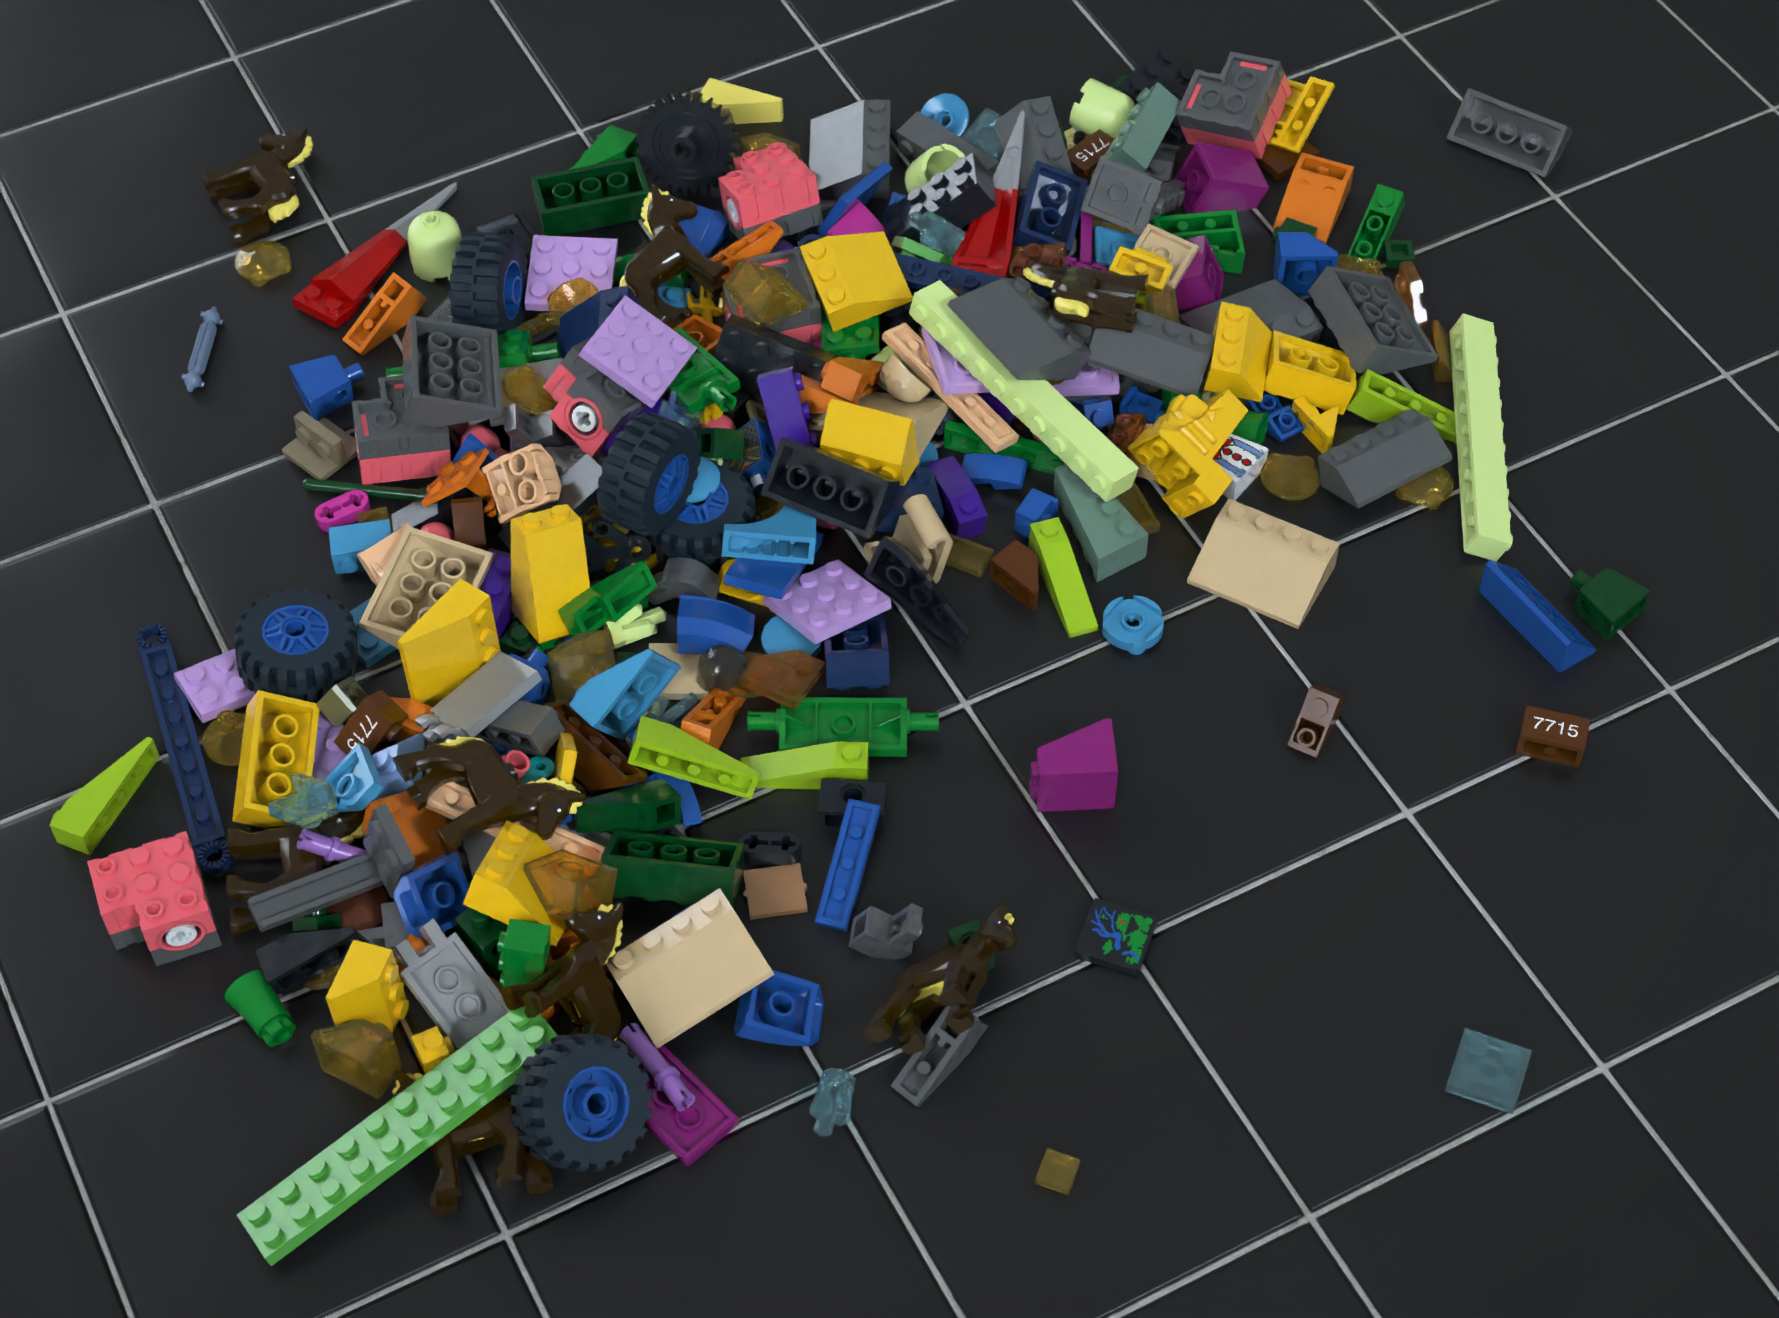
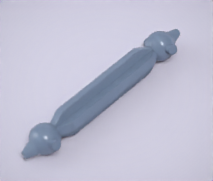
(202, 349)

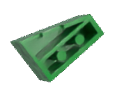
(1220, 229)

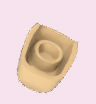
(902, 382)

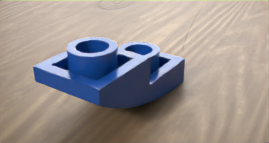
(1282, 420)
(999, 470)

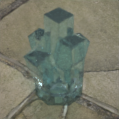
(937, 232)
(661, 703)
(832, 1100)

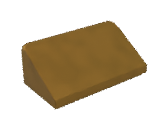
(1441, 343)

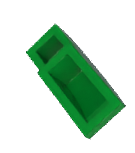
(608, 599)

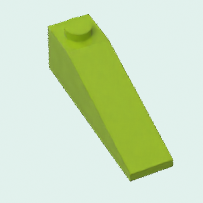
(1383, 399)
(1062, 576)
(680, 755)
(809, 765)
(96, 806)

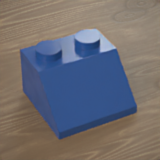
(1301, 261)

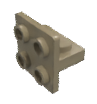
(319, 446)

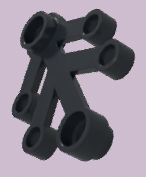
(599, 554)

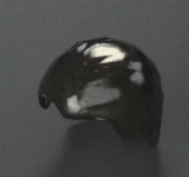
(720, 667)

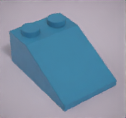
(624, 692)

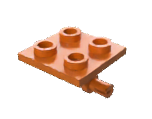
(460, 475)

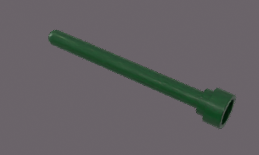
(370, 490)

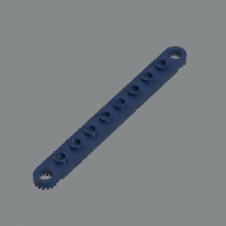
(922, 273)
(184, 750)

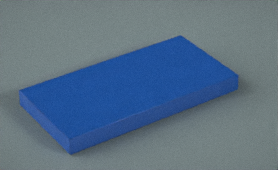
(766, 576)

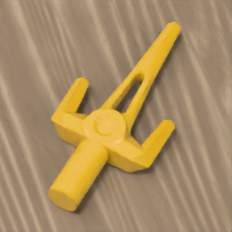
(706, 306)

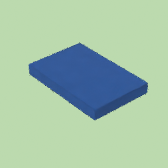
(862, 192)

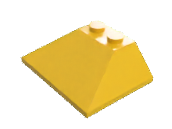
(1300, 113)

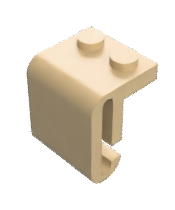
(922, 534)

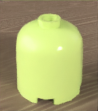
(1100, 109)
(929, 164)
(433, 244)

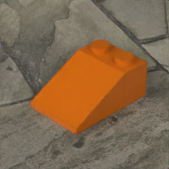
(414, 825)

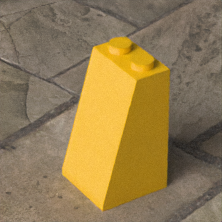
(547, 569)

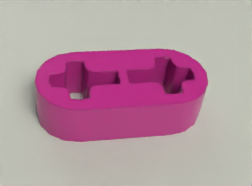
(341, 510)

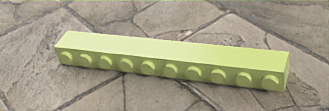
(1031, 401)
(1480, 438)

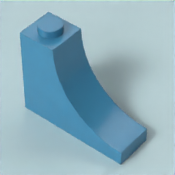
(782, 538)

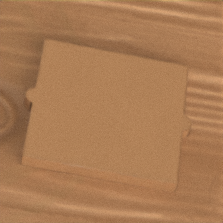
(775, 891)

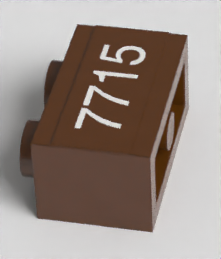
(1086, 154)
(372, 724)
(1552, 736)

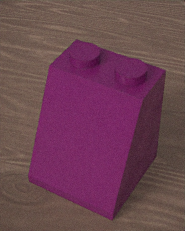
(1221, 179)
(1202, 280)
(1076, 771)

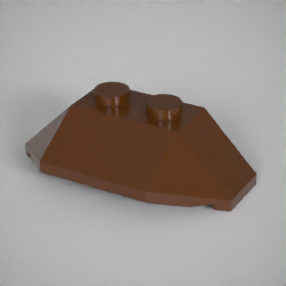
(600, 757)

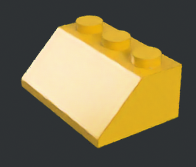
(1238, 353)
(1309, 371)
(871, 439)
(368, 987)

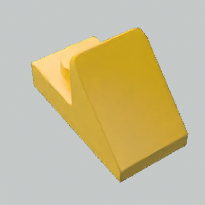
(1318, 427)

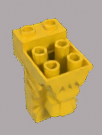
(1182, 447)

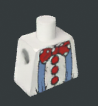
(1242, 462)

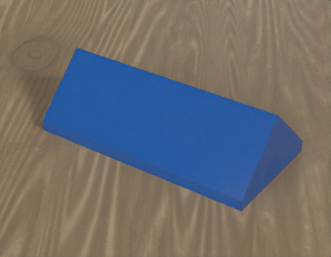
(1534, 616)

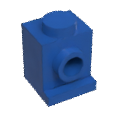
(1138, 403)
(1096, 410)
(1035, 508)

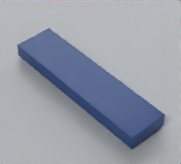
(848, 865)

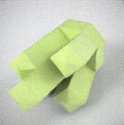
(635, 625)

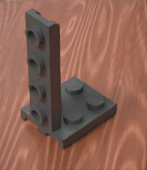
(1130, 195)
(383, 865)

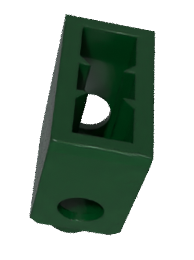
(1608, 600)
(480, 936)

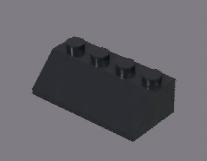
(829, 487)

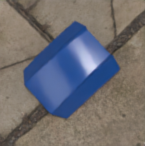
(707, 231)
(711, 622)
(432, 892)
(781, 1011)

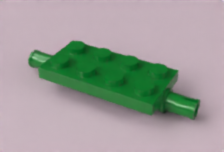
(852, 341)
(514, 349)
(703, 381)
(841, 719)

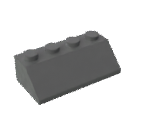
(1509, 133)
(1041, 136)
(1154, 353)
(1383, 458)

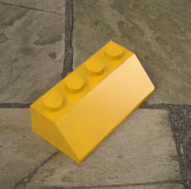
(275, 745)

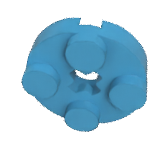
(1132, 638)

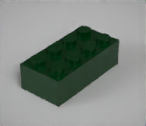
(590, 196)
(673, 866)

